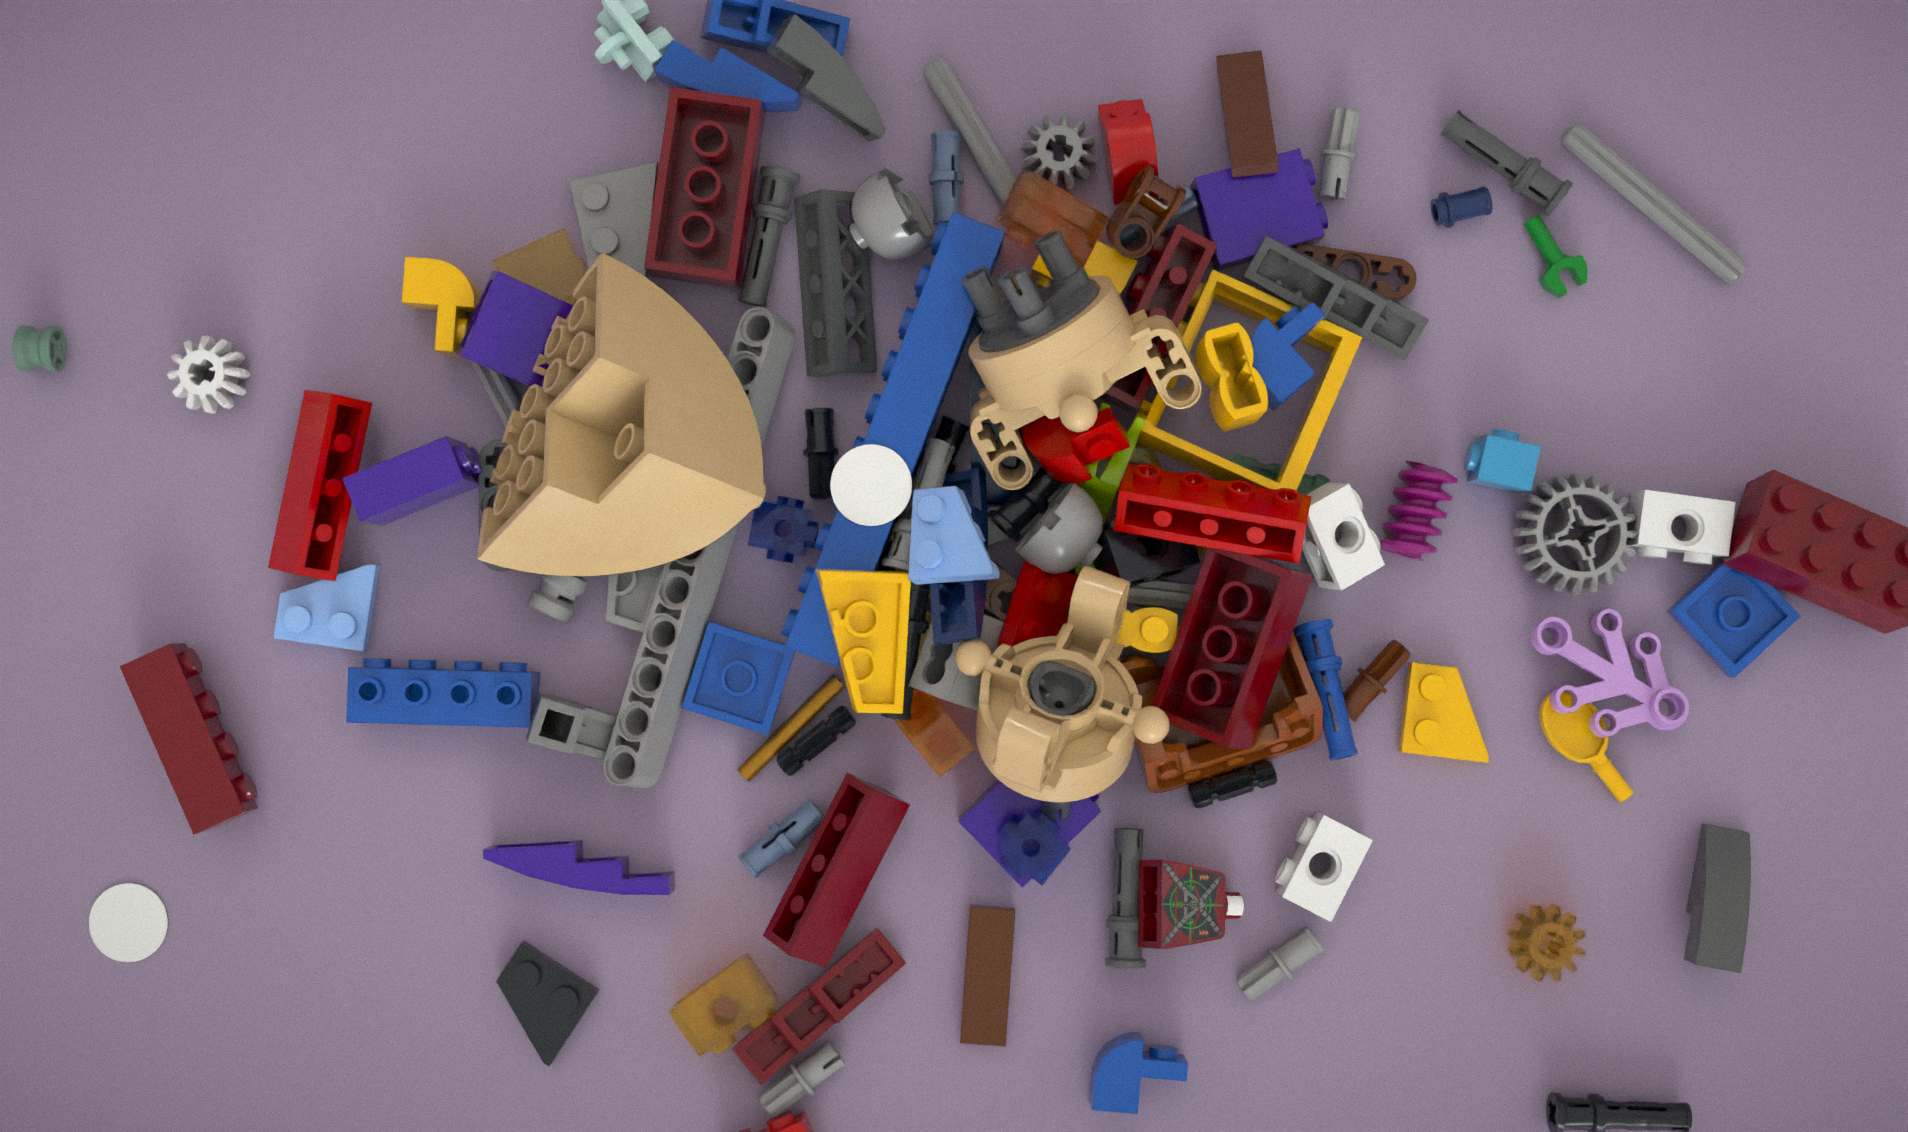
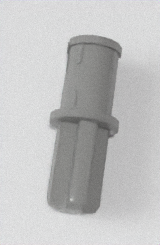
(1339, 154)
(1279, 964)
(801, 1080)

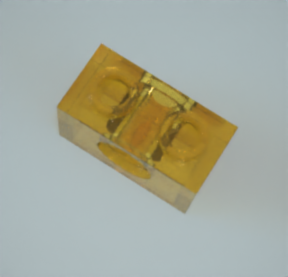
(697, 1014)

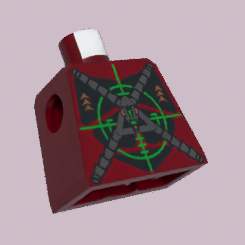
(1182, 904)

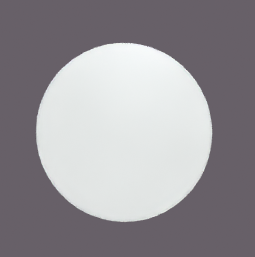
(871, 485)
(128, 922)

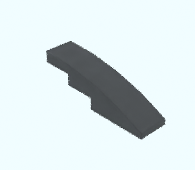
(1337, 295)

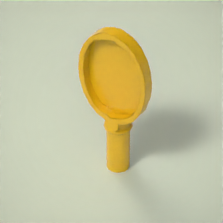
(1574, 740)

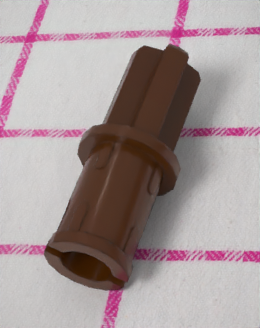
(1372, 680)

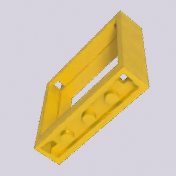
(1257, 305)

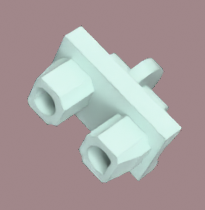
(626, 41)

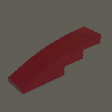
(818, 1006)

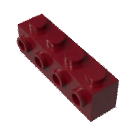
(1165, 290)
(190, 736)
(836, 870)

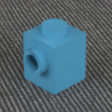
(1502, 462)

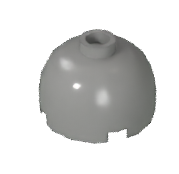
(889, 217)
(1064, 533)

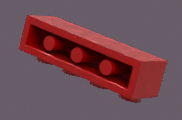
(314, 496)
(1212, 512)

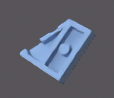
(946, 539)
(330, 611)

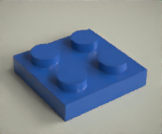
(1733, 617)
(738, 678)

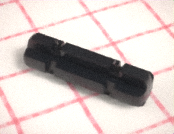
(815, 740)
(1232, 784)

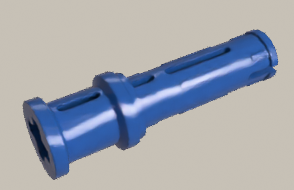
(1339, 743)

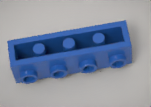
(442, 695)

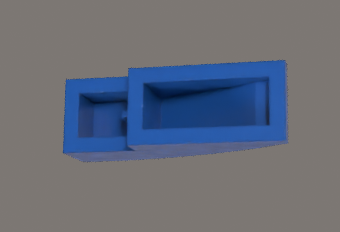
(755, 23)
(725, 76)

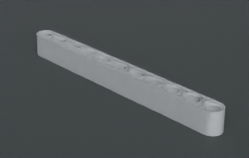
(701, 574)

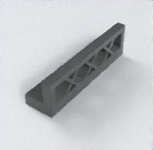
(827, 282)

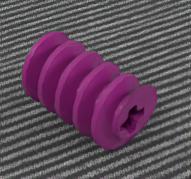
(1416, 511)

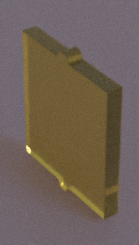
(546, 265)

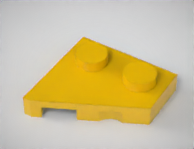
(1439, 715)

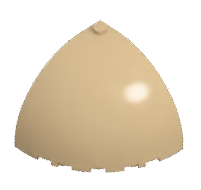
(628, 445)

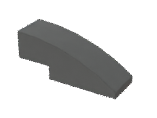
(826, 77)
(1719, 899)

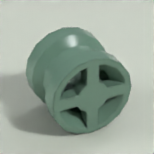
(39, 348)

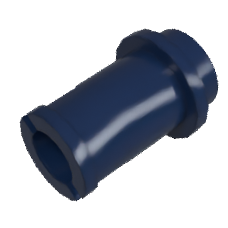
(1461, 206)

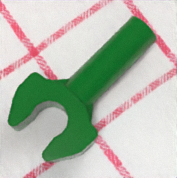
(1555, 259)

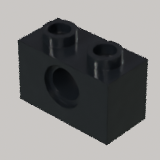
(1125, 560)

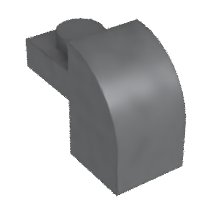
(570, 727)

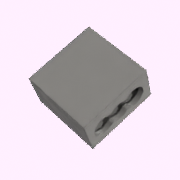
(939, 674)

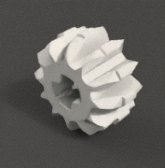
(218, 360)

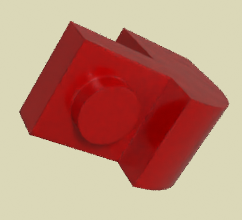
(1128, 143)
(1069, 453)

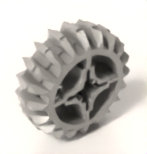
(1570, 517)

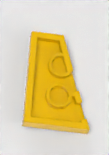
(870, 634)

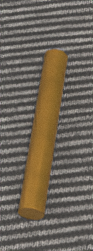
(791, 727)

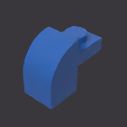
(1276, 358)
(1122, 1064)

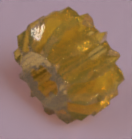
(1559, 950)

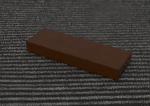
(1247, 114)
(987, 975)

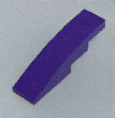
(564, 865)

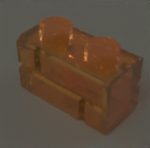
(1042, 207)

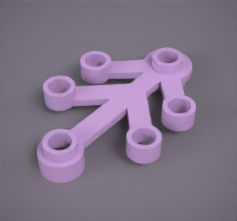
(1616, 675)

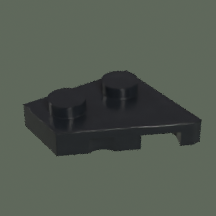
(545, 998)

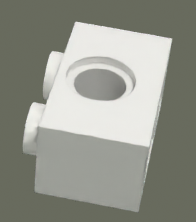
(1706, 520)
(1358, 549)
(1323, 892)

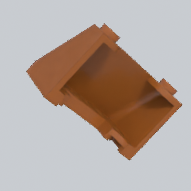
(1182, 758)

